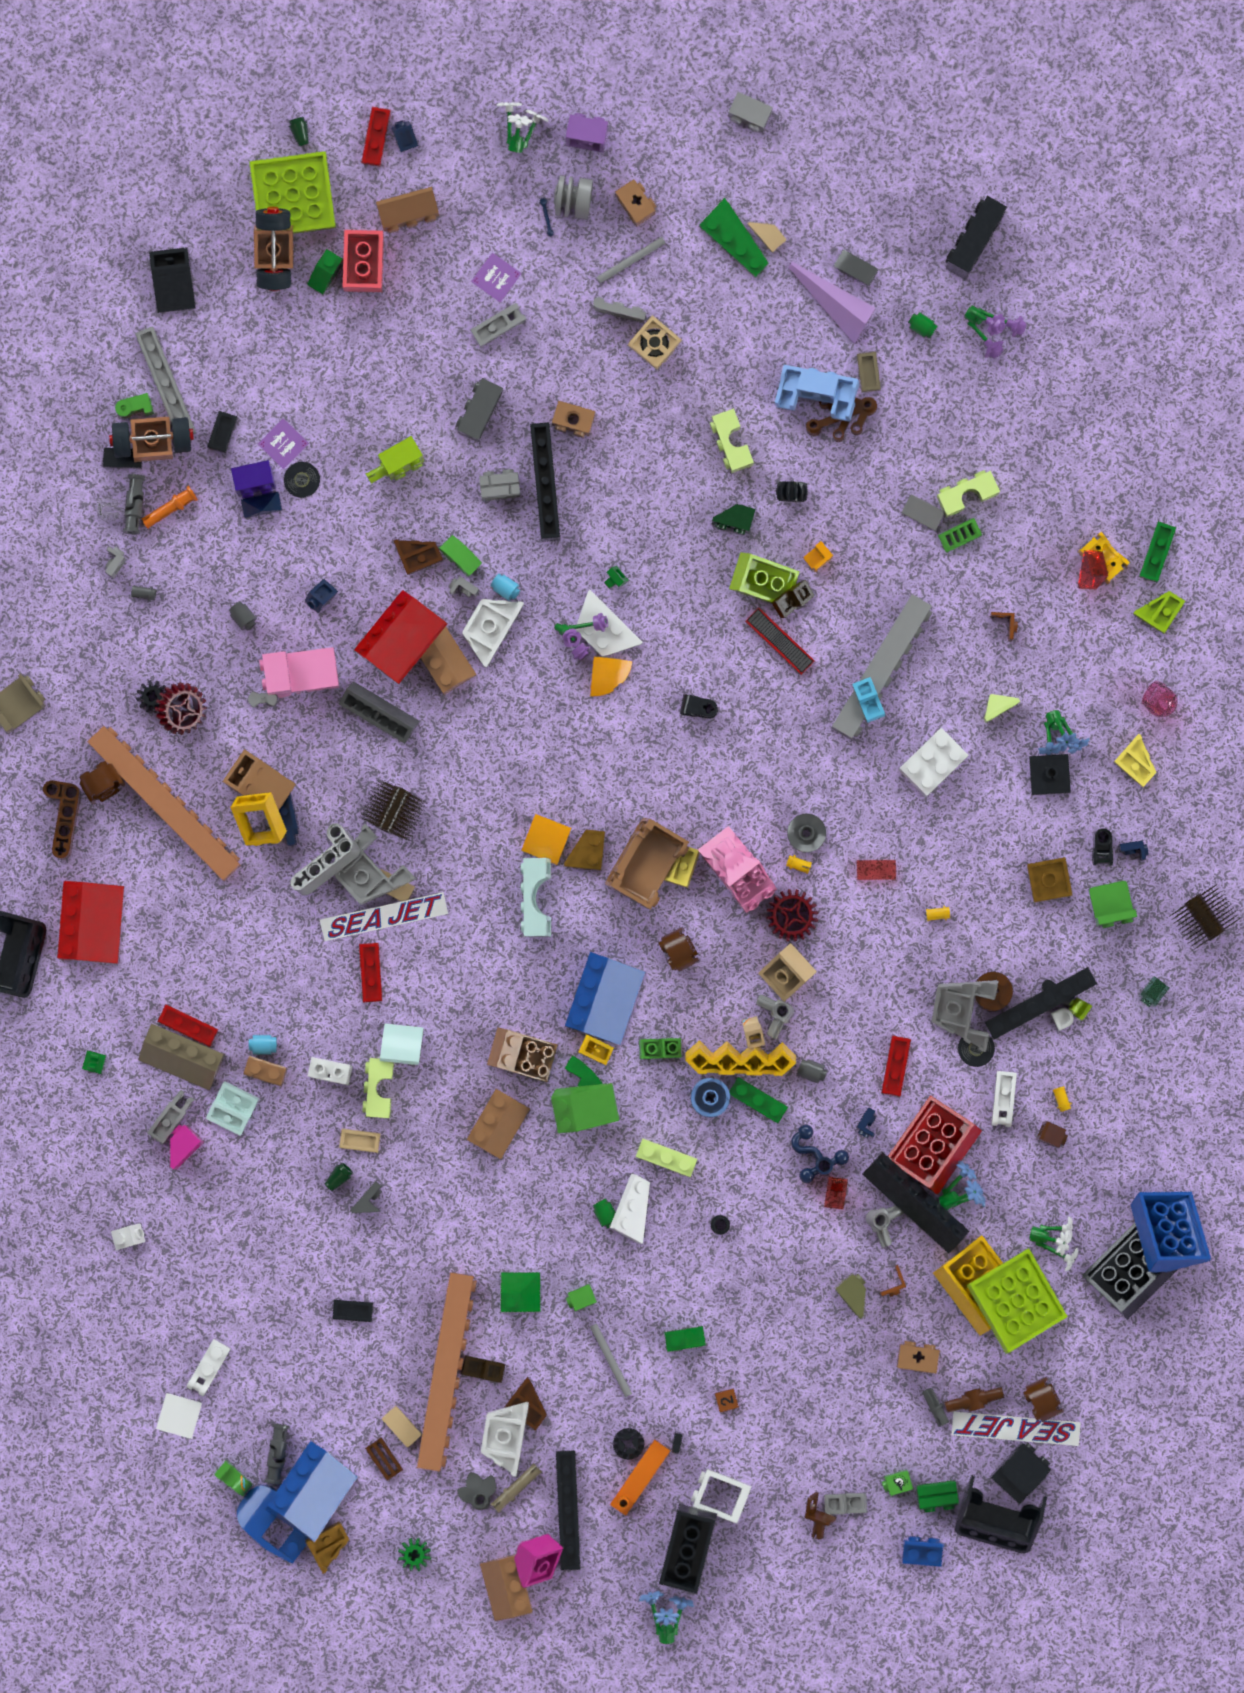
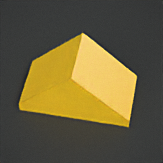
(596, 1049)

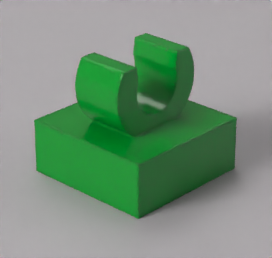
(616, 577)
(94, 1062)

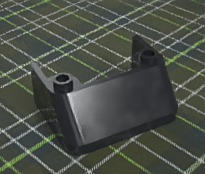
(20, 953)
(996, 1523)

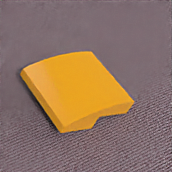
(546, 839)

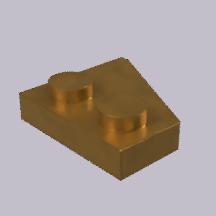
(587, 851)
(328, 1545)

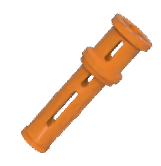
(177, 502)

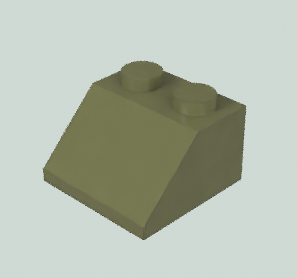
(853, 1293)

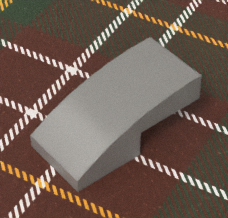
(845, 1503)

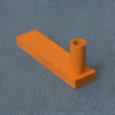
(640, 1477)

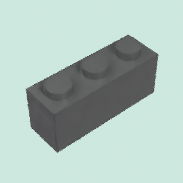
(479, 409)

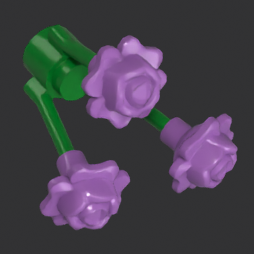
(996, 326)

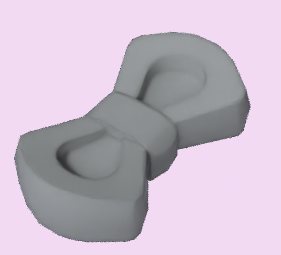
(255, 699)

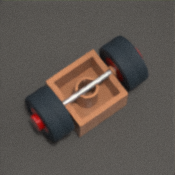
(273, 248)
(151, 438)

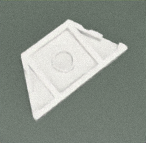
(489, 627)
(616, 636)
(505, 1435)

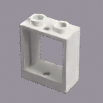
(338, 1072)
(703, 1479)

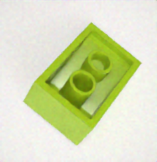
(762, 577)

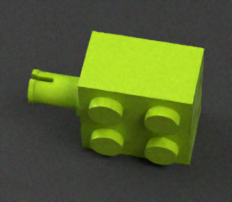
(397, 461)

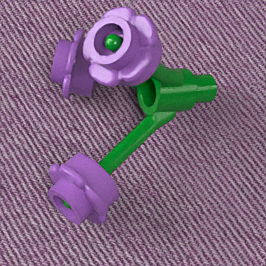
(572, 637)

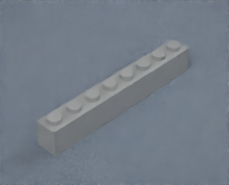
(884, 662)

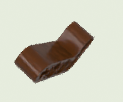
(74, 803)

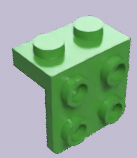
(1112, 904)

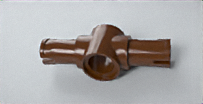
(974, 1399)

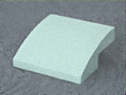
(401, 1044)
(232, 1108)

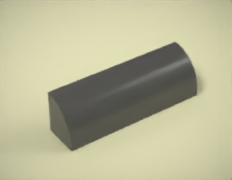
(378, 712)

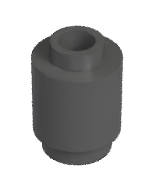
(242, 616)
(812, 1071)

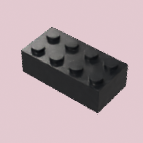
(977, 235)
(688, 1548)

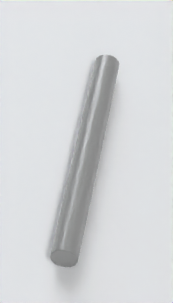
(630, 260)
(611, 1361)

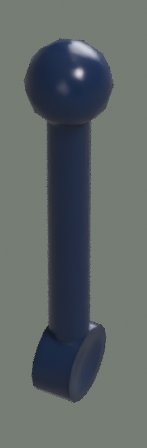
(543, 201)

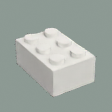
(933, 762)

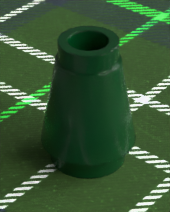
(299, 130)
(338, 1176)

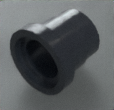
(713, 1224)

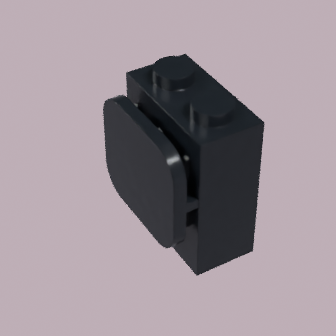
(1021, 1472)

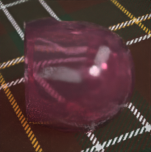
(1162, 702)

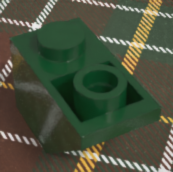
(736, 518)

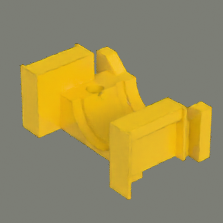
(1109, 553)

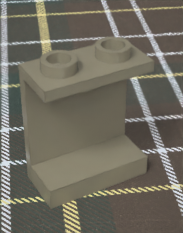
(19, 703)

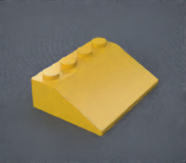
(963, 1269)

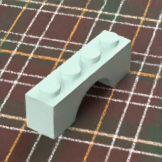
(534, 873)

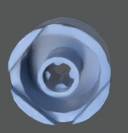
(704, 1107)

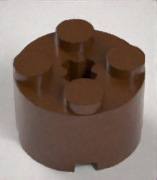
(101, 782)
(679, 949)
(1003, 995)
(1043, 1399)

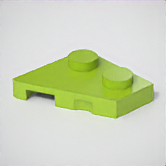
(1160, 611)

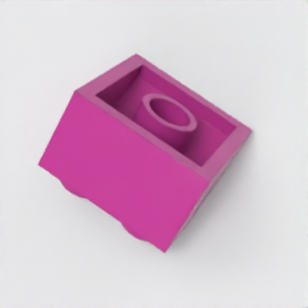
(183, 1145)
(537, 1559)

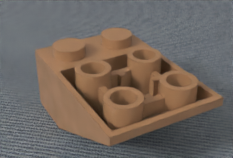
(253, 776)
(522, 1054)

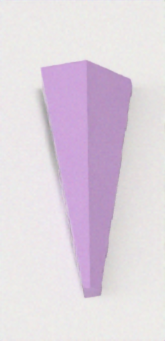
(844, 308)

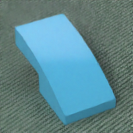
(868, 699)

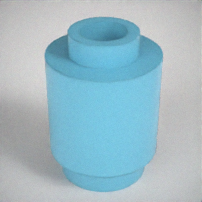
(505, 587)
(263, 1044)

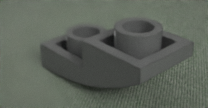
(856, 267)

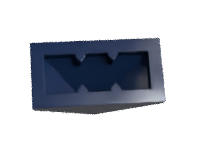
(261, 505)

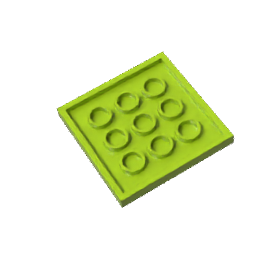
(298, 185)
(1017, 1301)

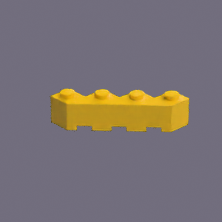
(729, 1061)

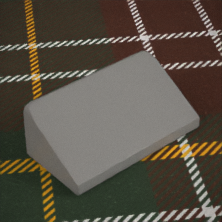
(923, 512)

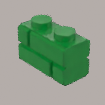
(937, 1494)

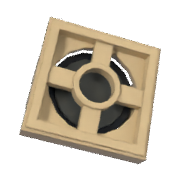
(654, 343)

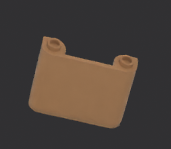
(646, 862)

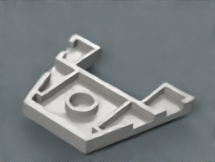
(364, 878)
(955, 1007)

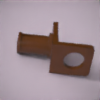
(820, 1518)

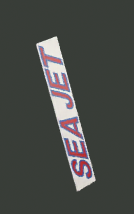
(383, 916)
(1015, 1428)

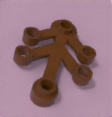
(859, 409)

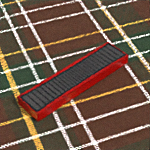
(780, 641)

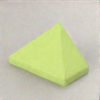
(997, 705)

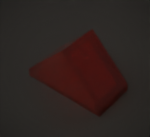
(1093, 570)
(835, 1192)

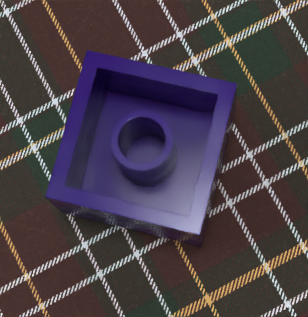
(253, 479)

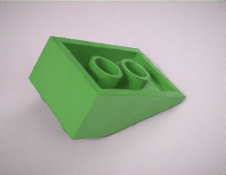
(584, 1107)

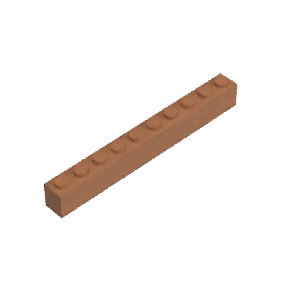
(168, 807)
(445, 1372)

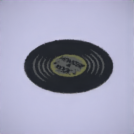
(301, 479)
(972, 1055)

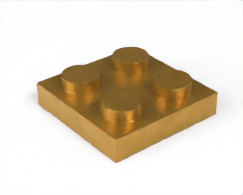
(1049, 879)

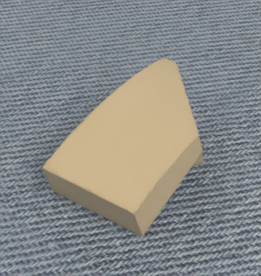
(768, 234)

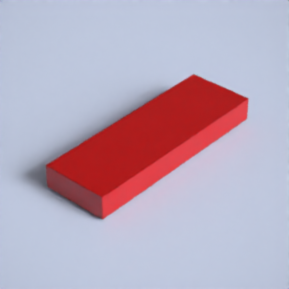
(376, 136)
(370, 972)
(187, 1025)
(896, 1066)

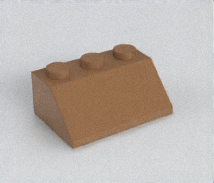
(408, 209)
(447, 663)
(498, 1124)
(504, 1588)

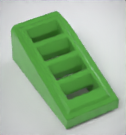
(977, 534)

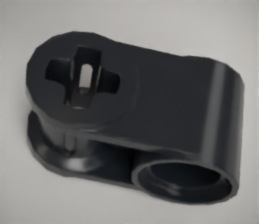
(694, 707)
(1102, 849)

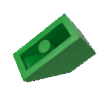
(325, 271)
(684, 1338)

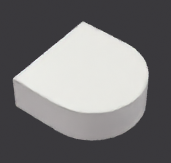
(1063, 1018)

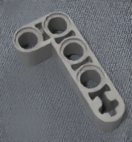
(322, 862)

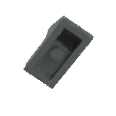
(364, 1204)

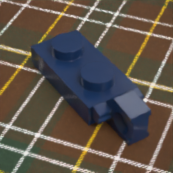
(289, 819)

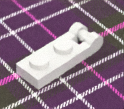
(1004, 1098)
(208, 1366)

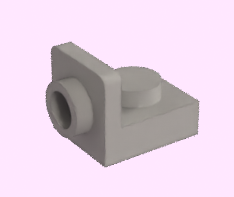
(114, 565)
(467, 588)

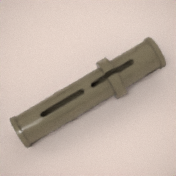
(514, 1489)

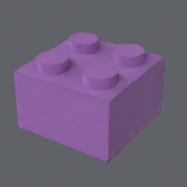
(587, 132)

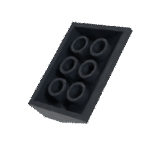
(1124, 1276)

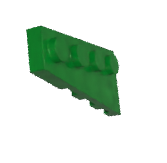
(730, 233)

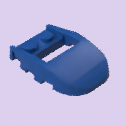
(256, 1520)

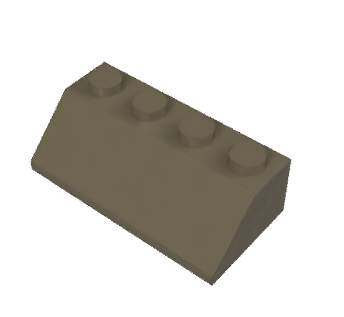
(180, 1056)

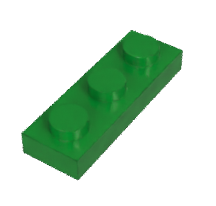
(1157, 552)
(758, 1100)

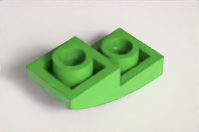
(460, 555)
(660, 1048)

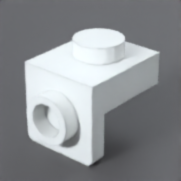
(128, 1236)

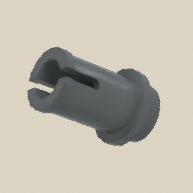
(144, 592)

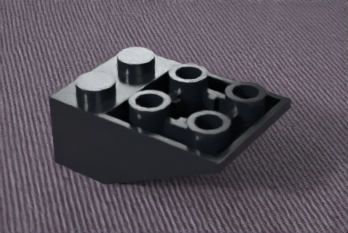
(172, 279)

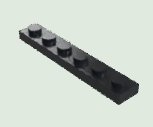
(1041, 1003)
(568, 1510)

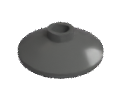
(815, 827)

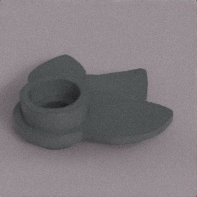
(477, 1487)

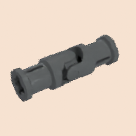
(134, 504)
(277, 1450)

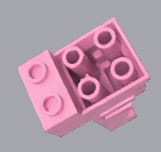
(299, 671)
(738, 869)

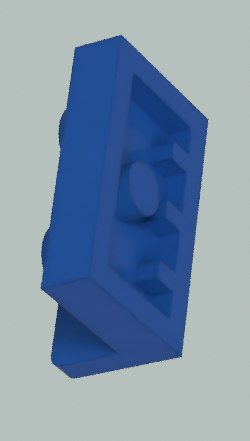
(922, 1552)

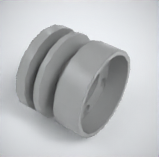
(573, 197)

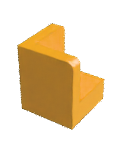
(818, 556)

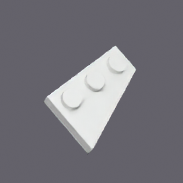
(632, 1209)

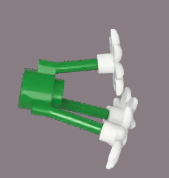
(515, 141)
(1041, 1236)

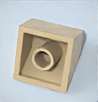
(787, 972)

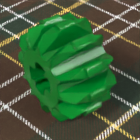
(418, 1560)

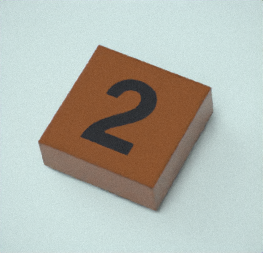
(726, 1400)

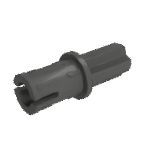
(935, 1407)

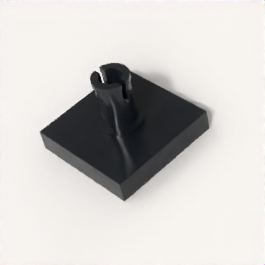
(1049, 774)

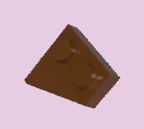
(417, 554)
(536, 1411)

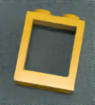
(256, 803)

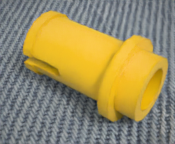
(798, 864)
(938, 913)
(1062, 1099)

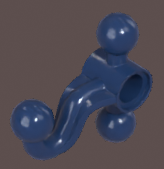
(807, 1175)

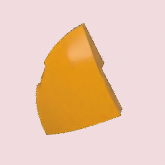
(608, 674)

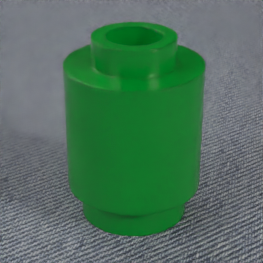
(922, 325)
(604, 1212)

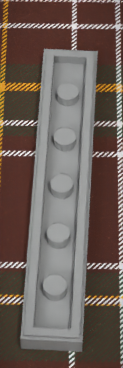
(162, 375)

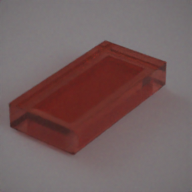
(876, 869)

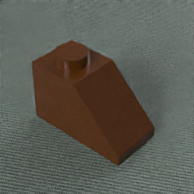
(1052, 1134)

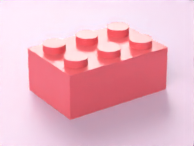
(363, 261)

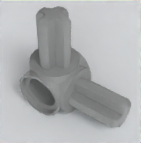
(774, 1007)
(881, 1227)

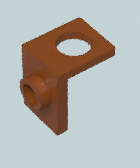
(1013, 625)
(895, 1290)

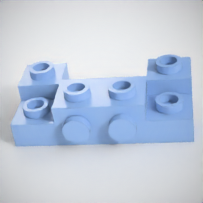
(817, 386)

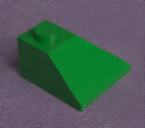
(520, 1291)

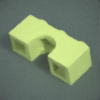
(736, 457)
(951, 498)
(376, 1105)
(666, 1157)

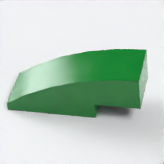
(582, 1071)

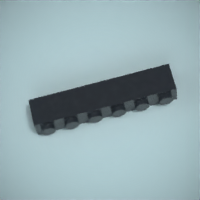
(545, 482)
(915, 1202)

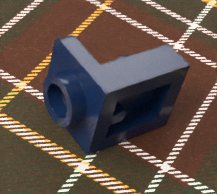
(404, 135)
(320, 595)
(1131, 847)
(867, 1119)

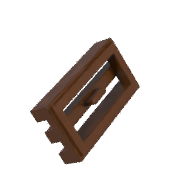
(375, 1445)

